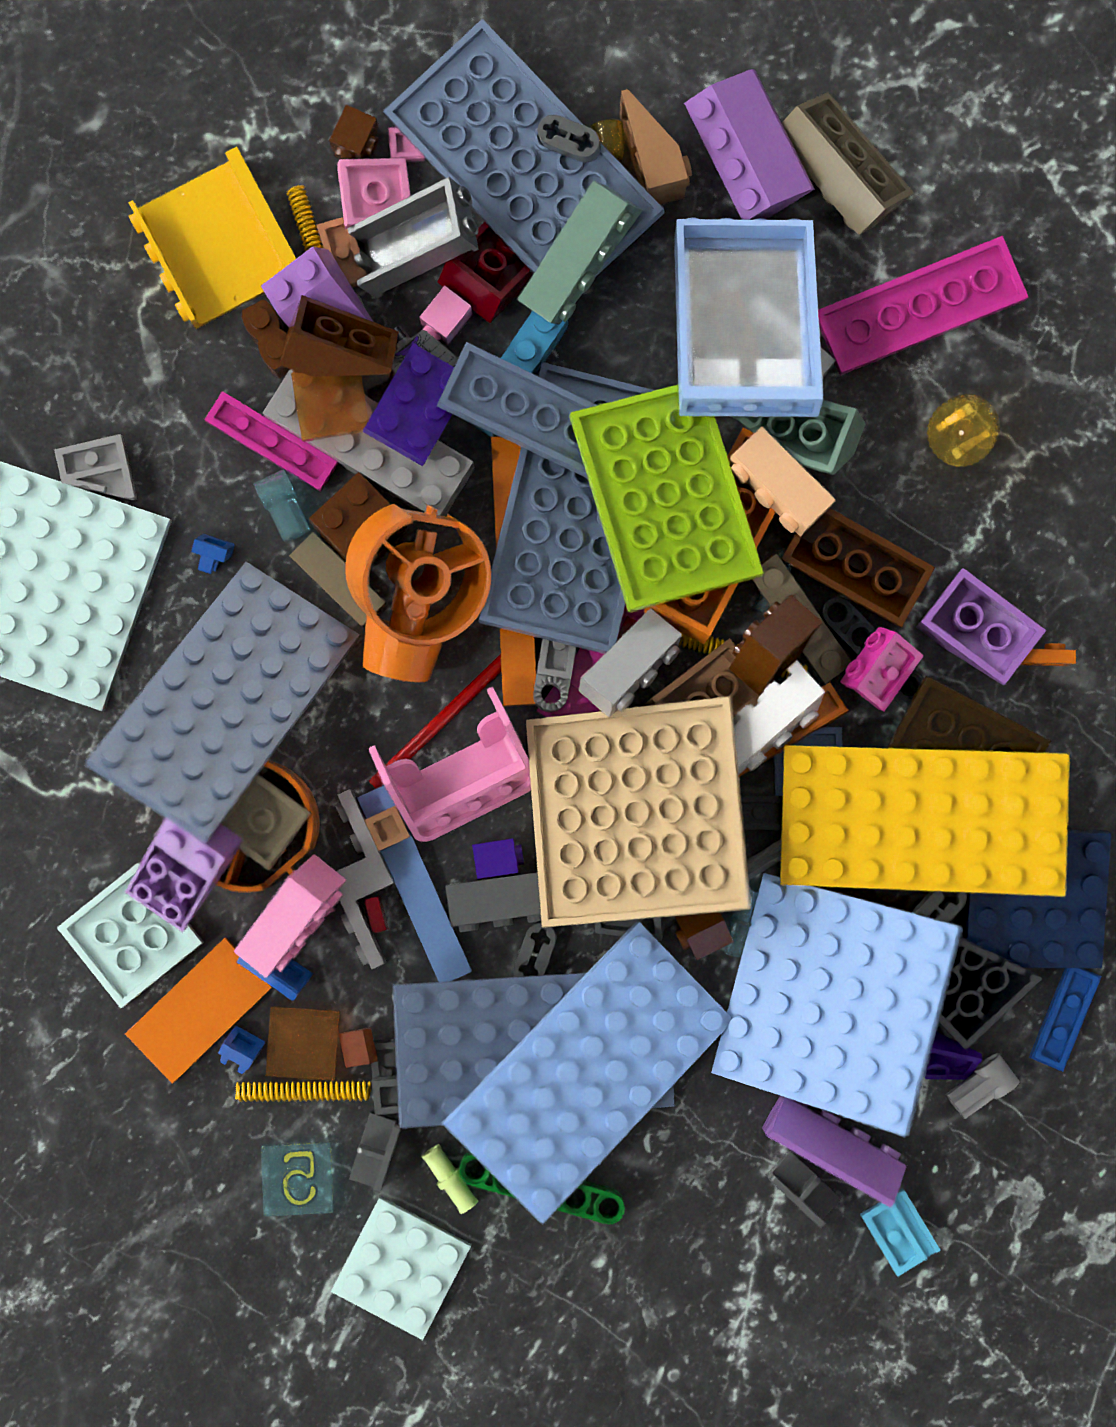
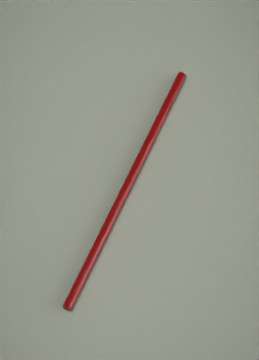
(444, 716)

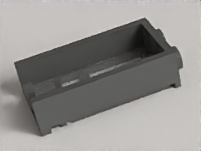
(415, 236)

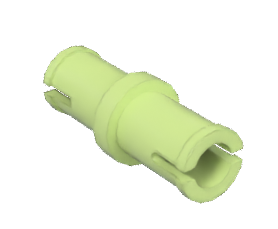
(449, 1179)

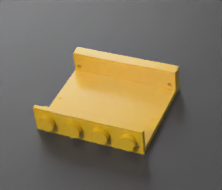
(214, 240)

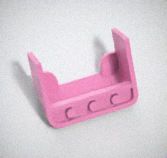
(462, 783)

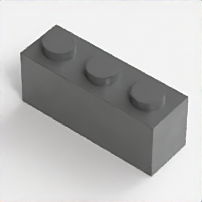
(494, 901)

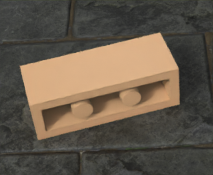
(780, 482)

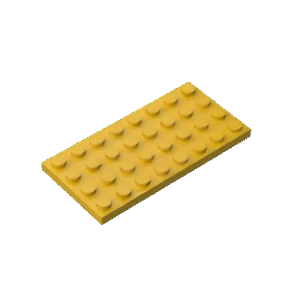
(925, 820)

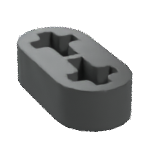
(571, 130)
(944, 913)
(527, 950)

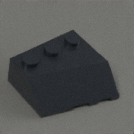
(981, 991)

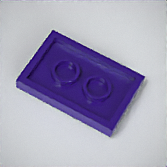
(408, 410)

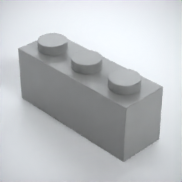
(630, 663)

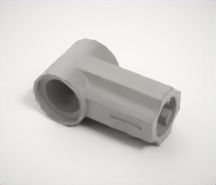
(991, 1080)

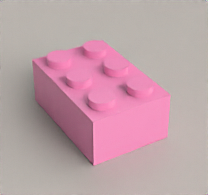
(291, 917)

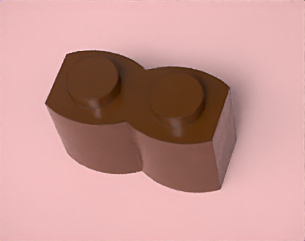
(267, 333)

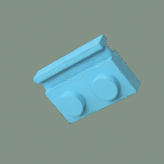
(900, 1233)

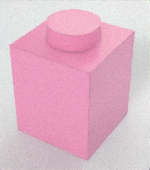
(445, 315)

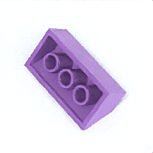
(749, 146)
(836, 1149)

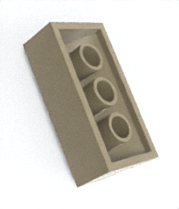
(844, 163)

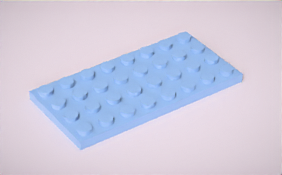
(588, 1072)

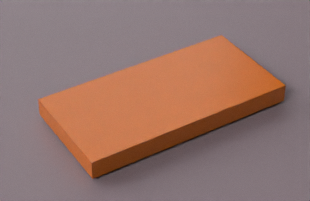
(197, 1011)

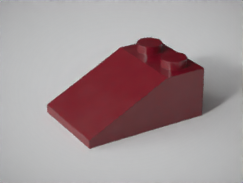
(486, 277)

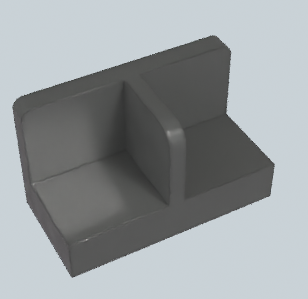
(375, 1151)
(803, 1187)

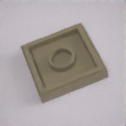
(265, 821)

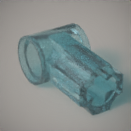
(279, 498)

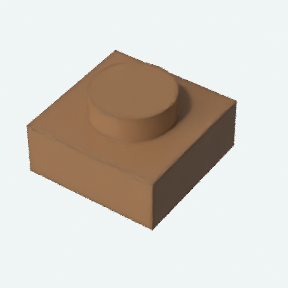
(387, 828)

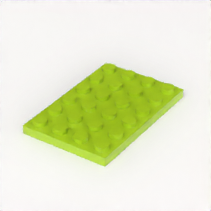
(664, 498)

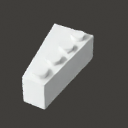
(775, 717)

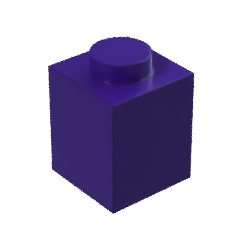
(497, 858)

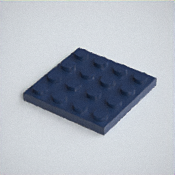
(1047, 928)

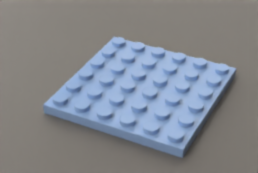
(837, 1003)

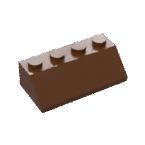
(860, 565)

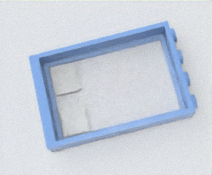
(747, 318)

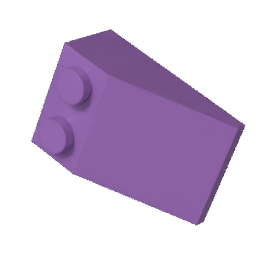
(316, 277)
(981, 627)

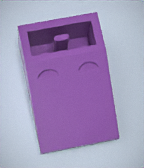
(181, 871)

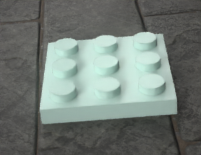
(126, 941)
(401, 1268)

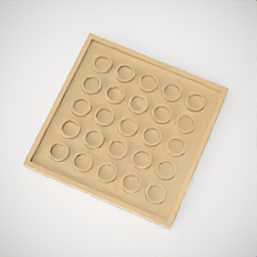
(637, 813)

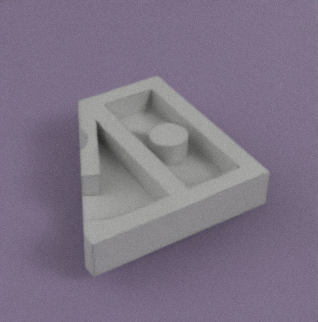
(97, 467)

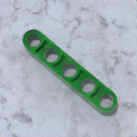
(587, 1209)

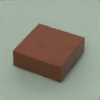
(358, 1047)

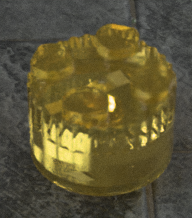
(963, 430)

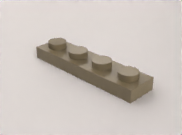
(823, 649)

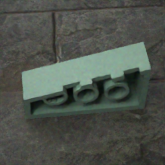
(579, 252)

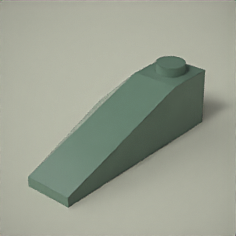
(814, 442)

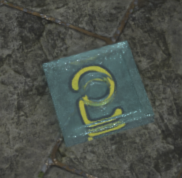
(297, 1178)

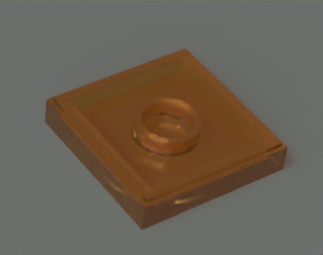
(329, 405)
(302, 1043)

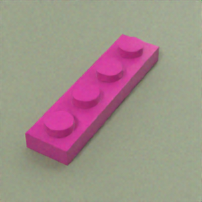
(271, 441)

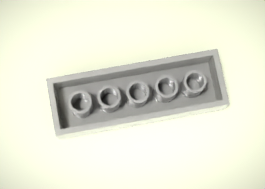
(414, 485)

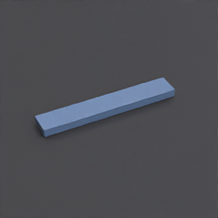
(420, 897)

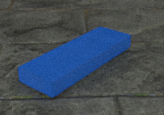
(1065, 1017)

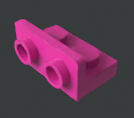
(882, 667)

